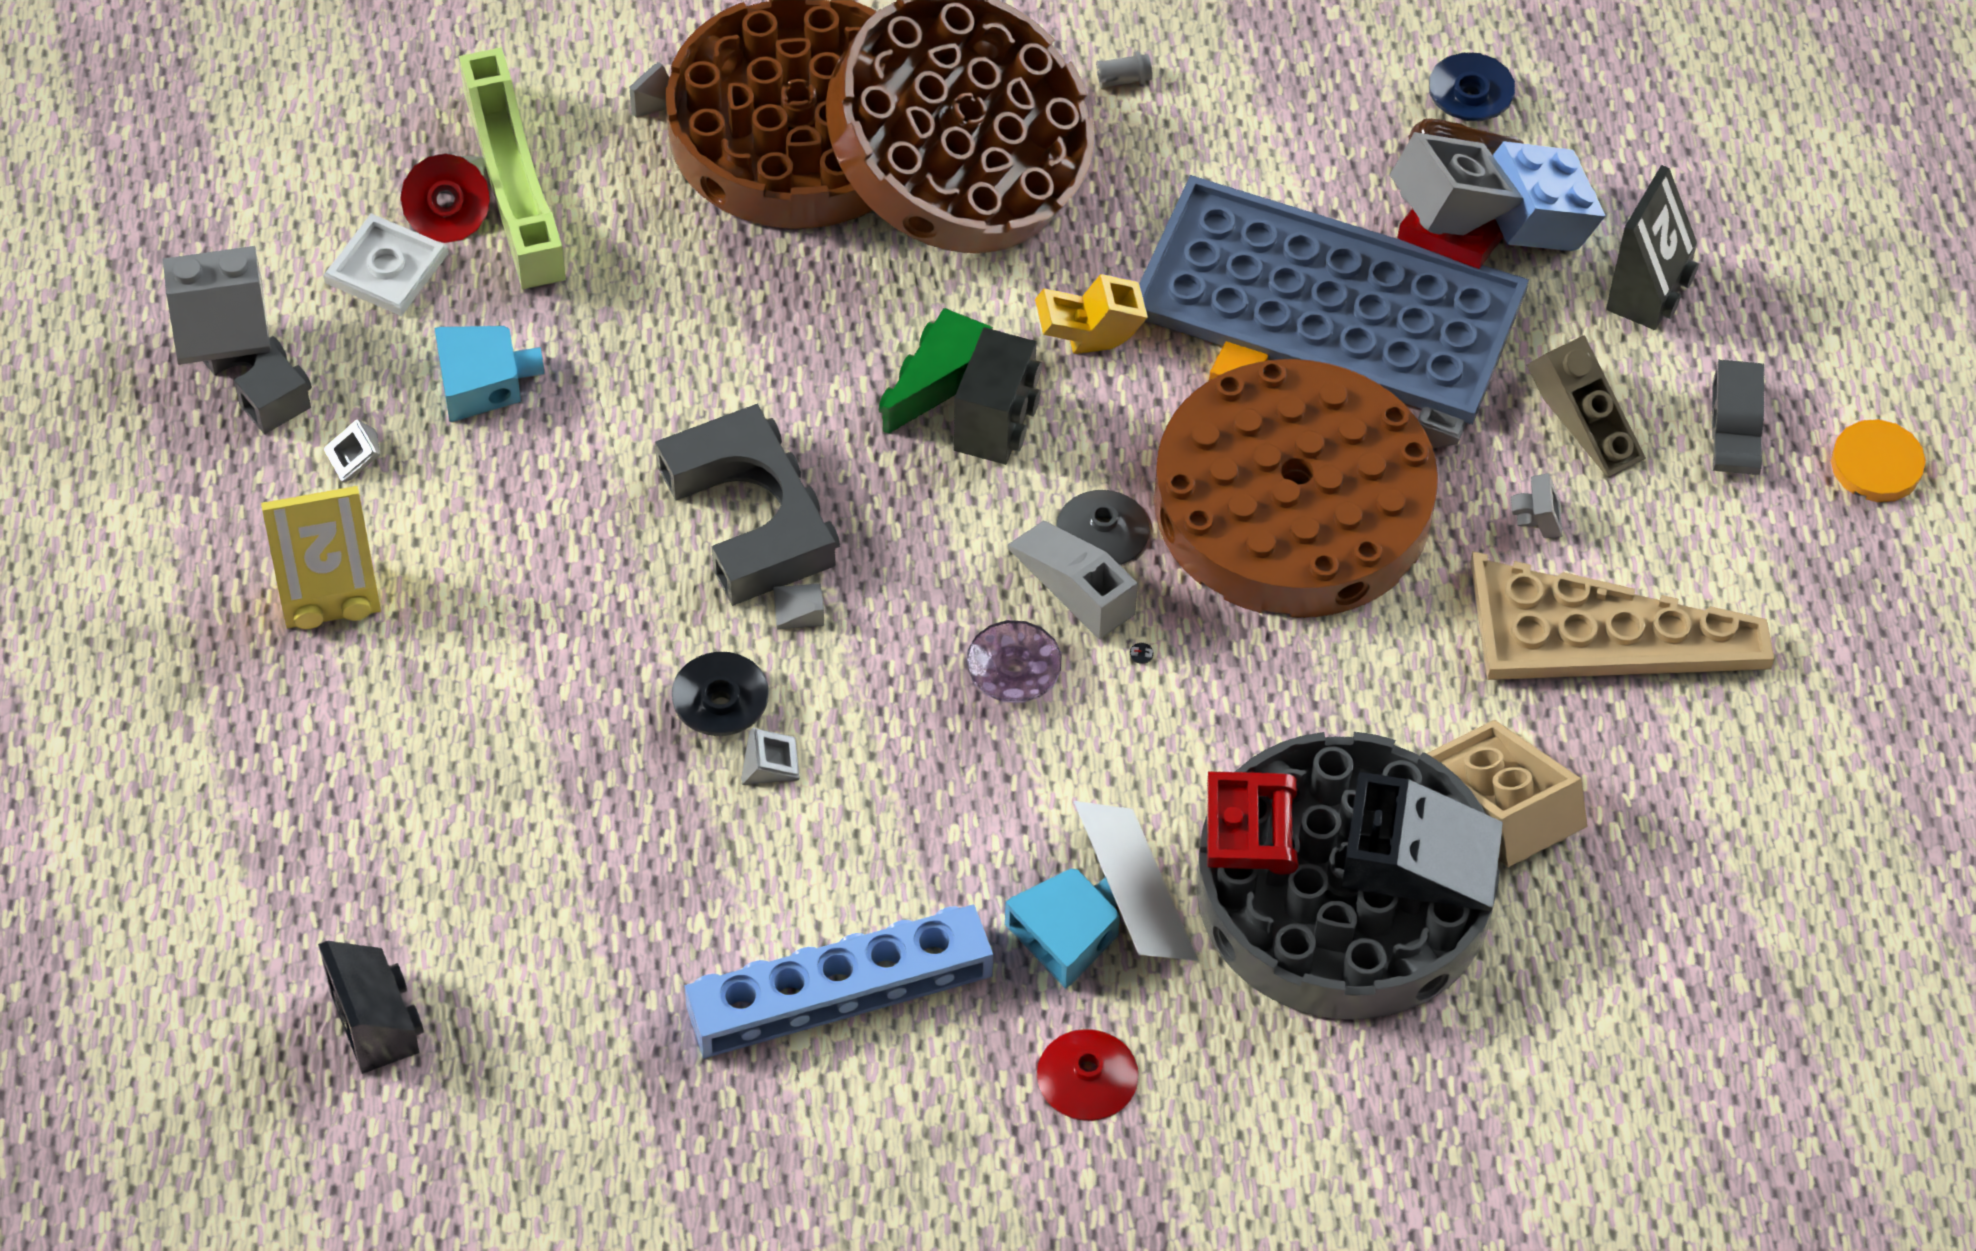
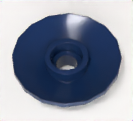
(1473, 74)

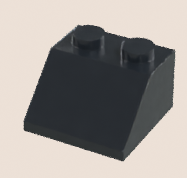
(371, 1004)

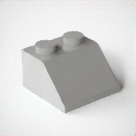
(1453, 183)
(216, 305)

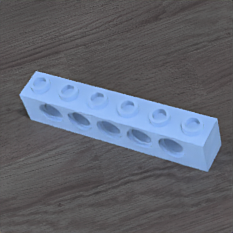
(823, 1001)

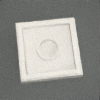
(386, 264)

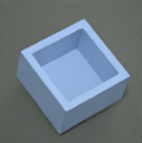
(1557, 201)

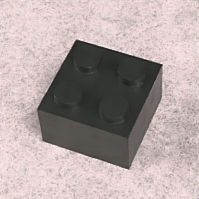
(996, 396)

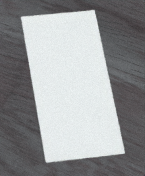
(1135, 881)

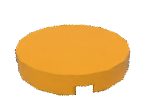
(1878, 460)

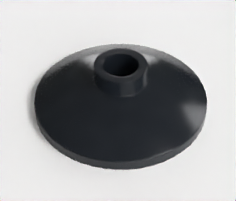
(714, 677)

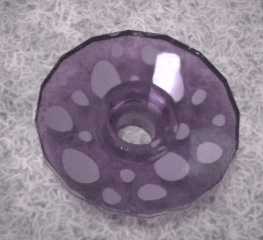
(1018, 645)

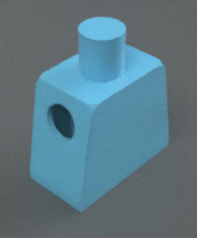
(482, 368)
(1064, 922)

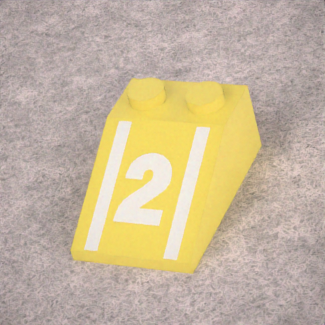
(321, 557)

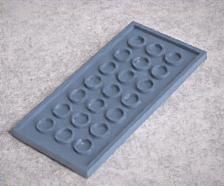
(1330, 295)

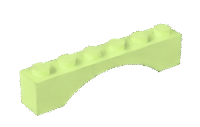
(511, 172)

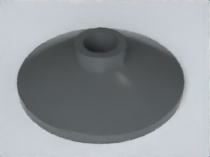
(1121, 536)

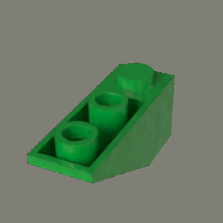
(933, 371)

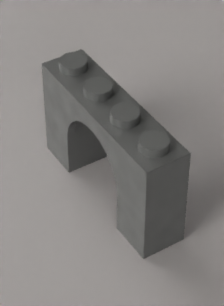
(750, 450)

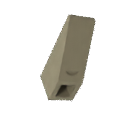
(1585, 403)

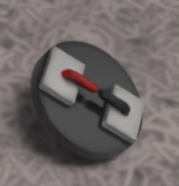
(1141, 653)

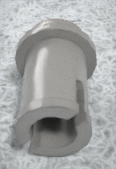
(1124, 70)

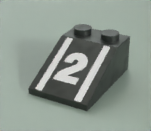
(1654, 256)

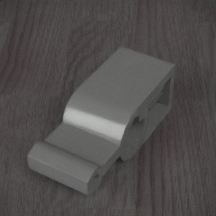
(1737, 416)

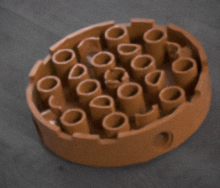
(753, 111)
(959, 122)
(1295, 487)

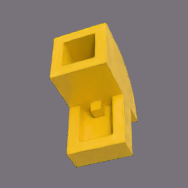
(1097, 320)

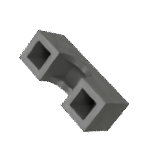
(272, 387)

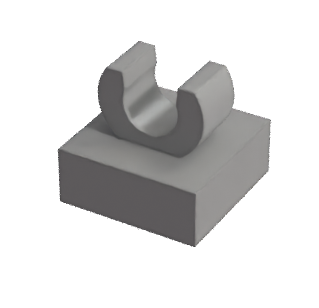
(1540, 507)

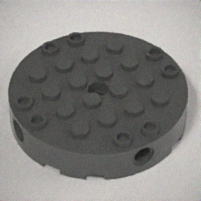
(1327, 944)

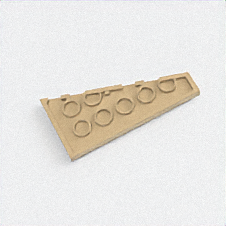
(1596, 628)

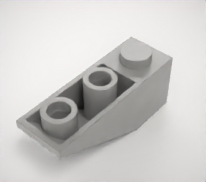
(1079, 576)

